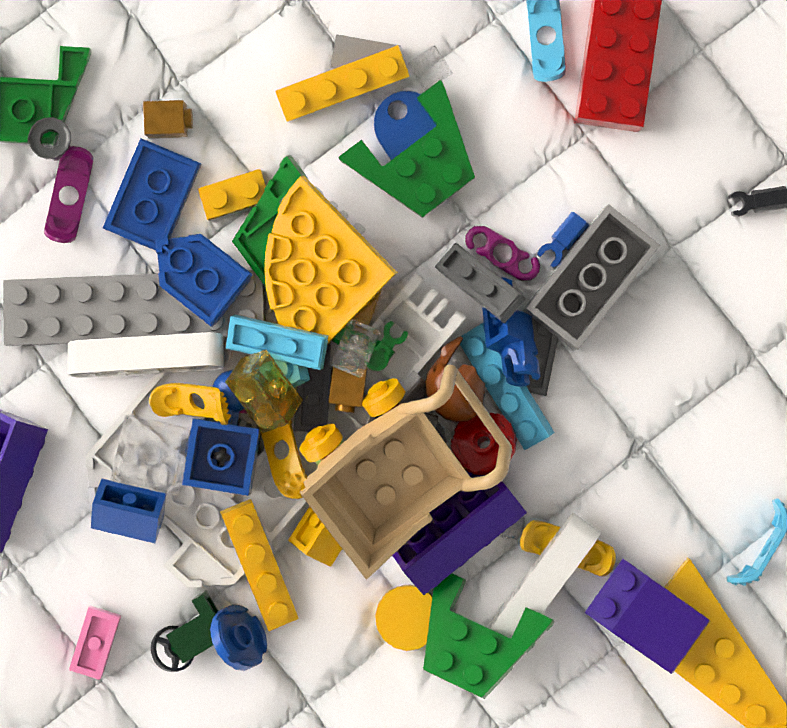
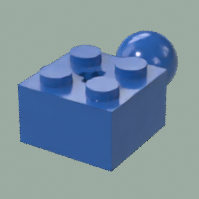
(209, 437)

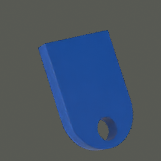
(400, 134)

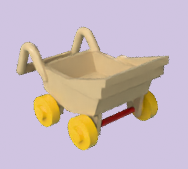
(391, 471)

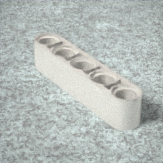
(145, 355)
(547, 574)

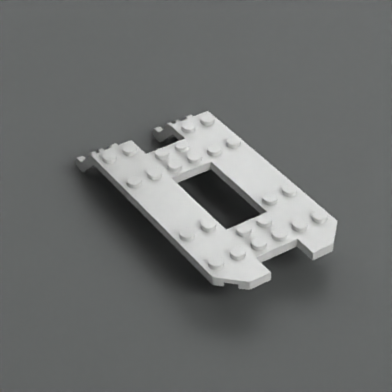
(195, 513)

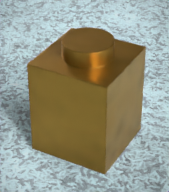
(167, 119)
(346, 390)

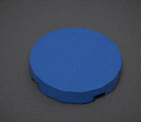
(238, 637)

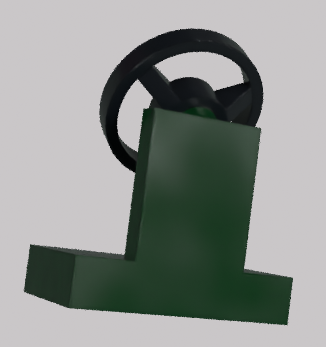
(189, 639)

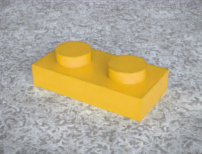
(232, 194)

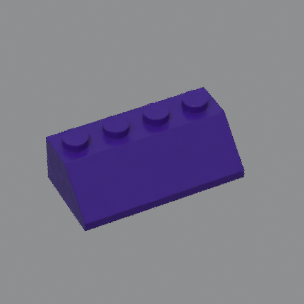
(19, 451)
(457, 533)

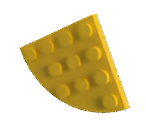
(319, 264)

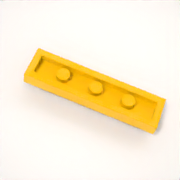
(342, 83)
(259, 564)

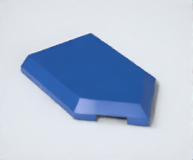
(200, 275)

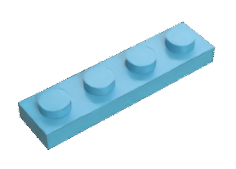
(513, 401)

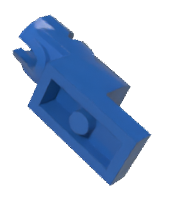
(515, 344)

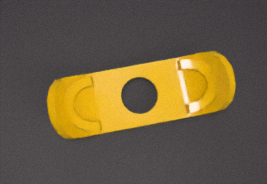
(177, 399)
(288, 472)
(538, 534)

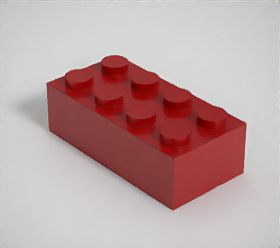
(618, 63)

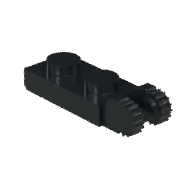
(315, 396)

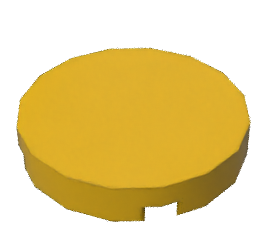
(404, 617)

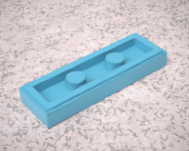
(280, 341)

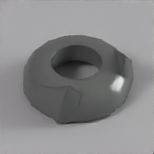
(49, 125)

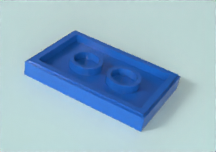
(151, 194)

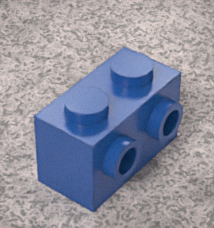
(128, 511)

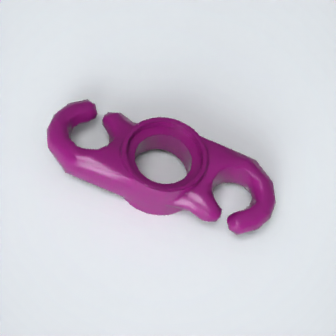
(494, 239)

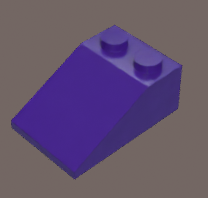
(647, 616)

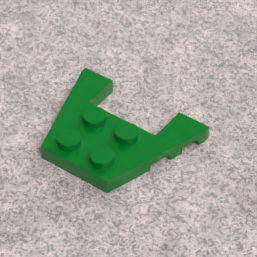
(29, 100)
(427, 169)
(254, 232)
(472, 653)

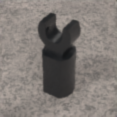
(761, 200)

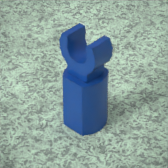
(564, 237)

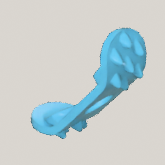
(547, 60)
(752, 573)

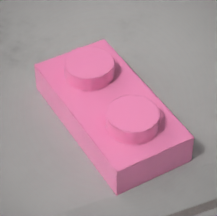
(95, 642)

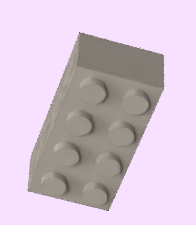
(591, 277)

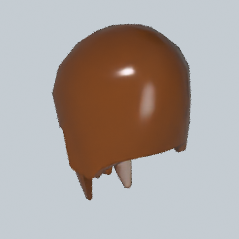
(457, 407)

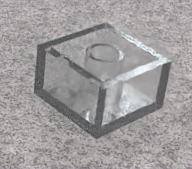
(151, 454)

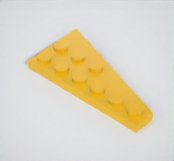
(722, 662)

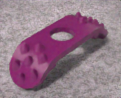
(73, 171)

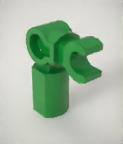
(383, 350)

